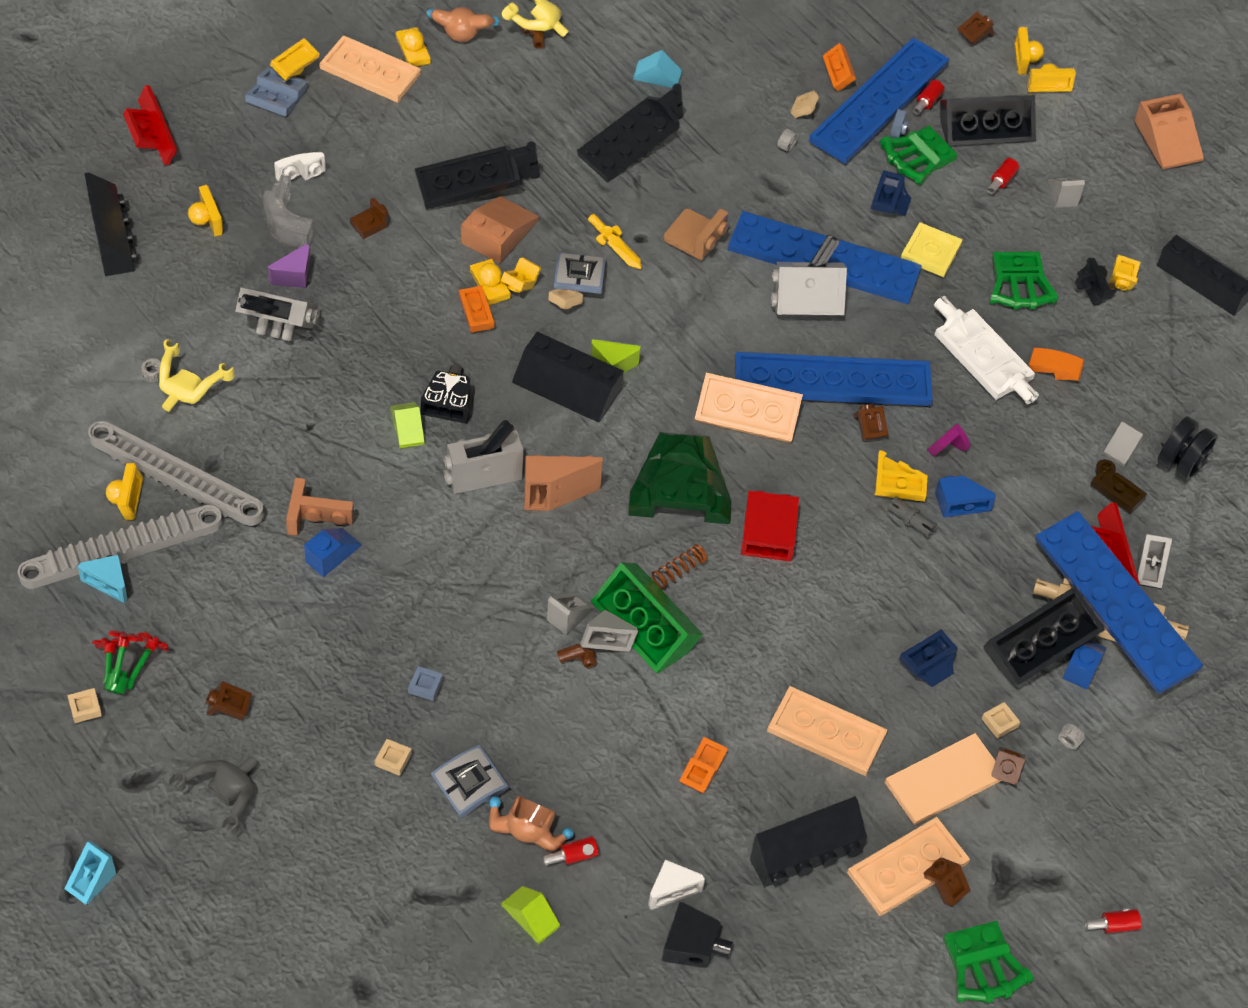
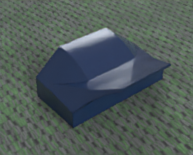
(891, 194)
(931, 658)

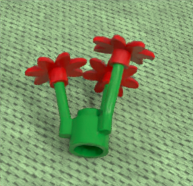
(116, 680)

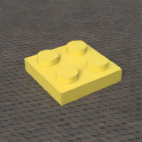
(932, 249)

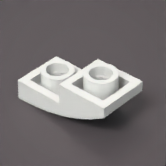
(304, 164)

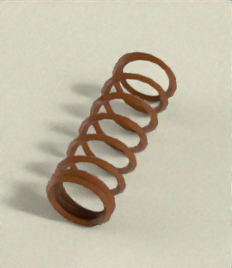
(701, 560)

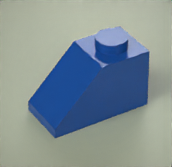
(962, 496)
(329, 549)
(1084, 664)

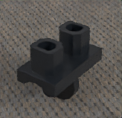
(1093, 281)

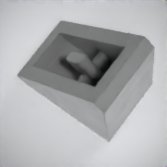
(1066, 191)
(1125, 442)
(1153, 560)
(567, 611)
(609, 633)

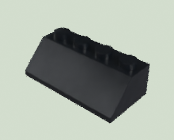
(988, 119)
(110, 226)
(1204, 274)
(568, 377)
(1044, 636)
(808, 842)

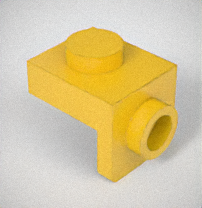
(1124, 273)
(523, 276)

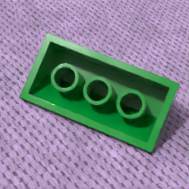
(662, 627)

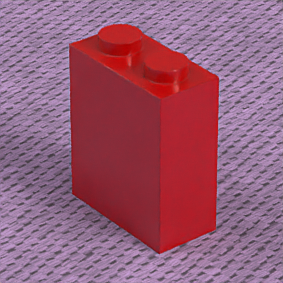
(770, 525)

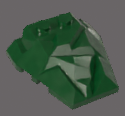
(681, 475)

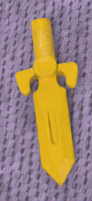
(614, 241)

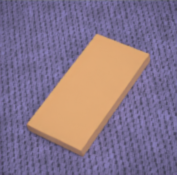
(370, 68)
(748, 407)
(827, 730)
(943, 779)
(898, 869)

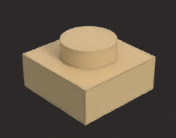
(804, 104)
(565, 298)
(84, 705)
(1000, 720)
(393, 757)

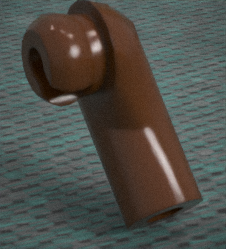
(538, 37)
(585, 655)

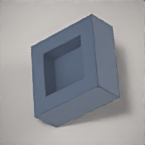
(899, 125)
(425, 683)

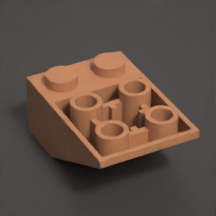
(1169, 131)
(559, 480)

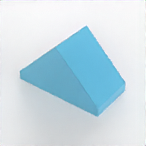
(658, 70)
(105, 576)
(91, 873)

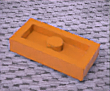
(839, 67)
(476, 309)

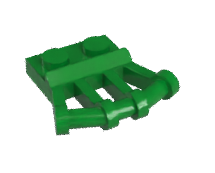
(926, 145)
(1021, 267)
(981, 946)

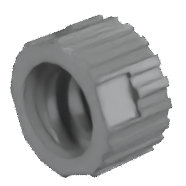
(787, 140)
(151, 364)
(1071, 736)

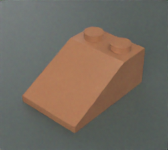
(497, 228)

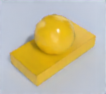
(413, 47)
(1026, 51)
(294, 59)
(1051, 79)
(206, 211)
(489, 276)
(126, 491)

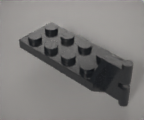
(633, 134)
(476, 174)

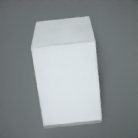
(674, 884)

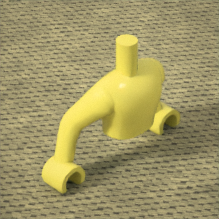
(546, 16)
(186, 385)

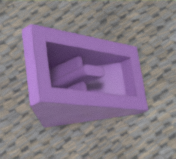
(291, 269)

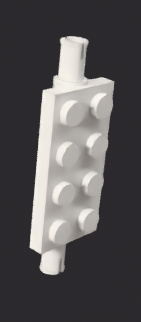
(984, 353)

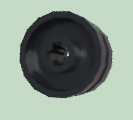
(1187, 448)

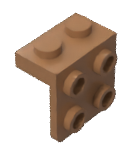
(697, 233)

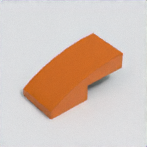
(1062, 364)
(703, 765)

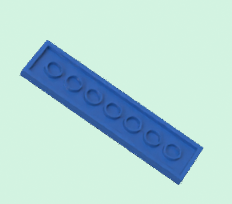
(878, 100)
(866, 268)
(839, 377)
(1119, 602)

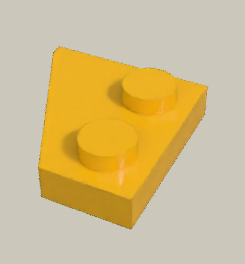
(899, 480)

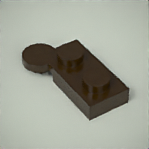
(1117, 486)

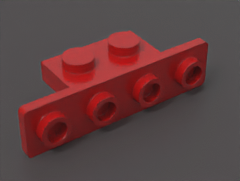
(149, 127)
(1114, 536)

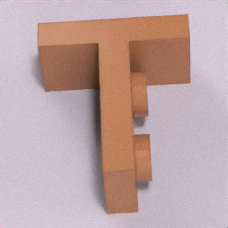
(315, 509)

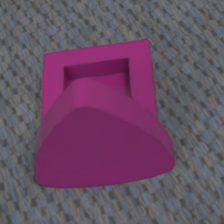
(955, 437)

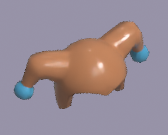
(462, 23)
(527, 823)

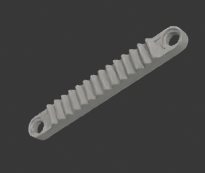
(175, 473)
(125, 543)

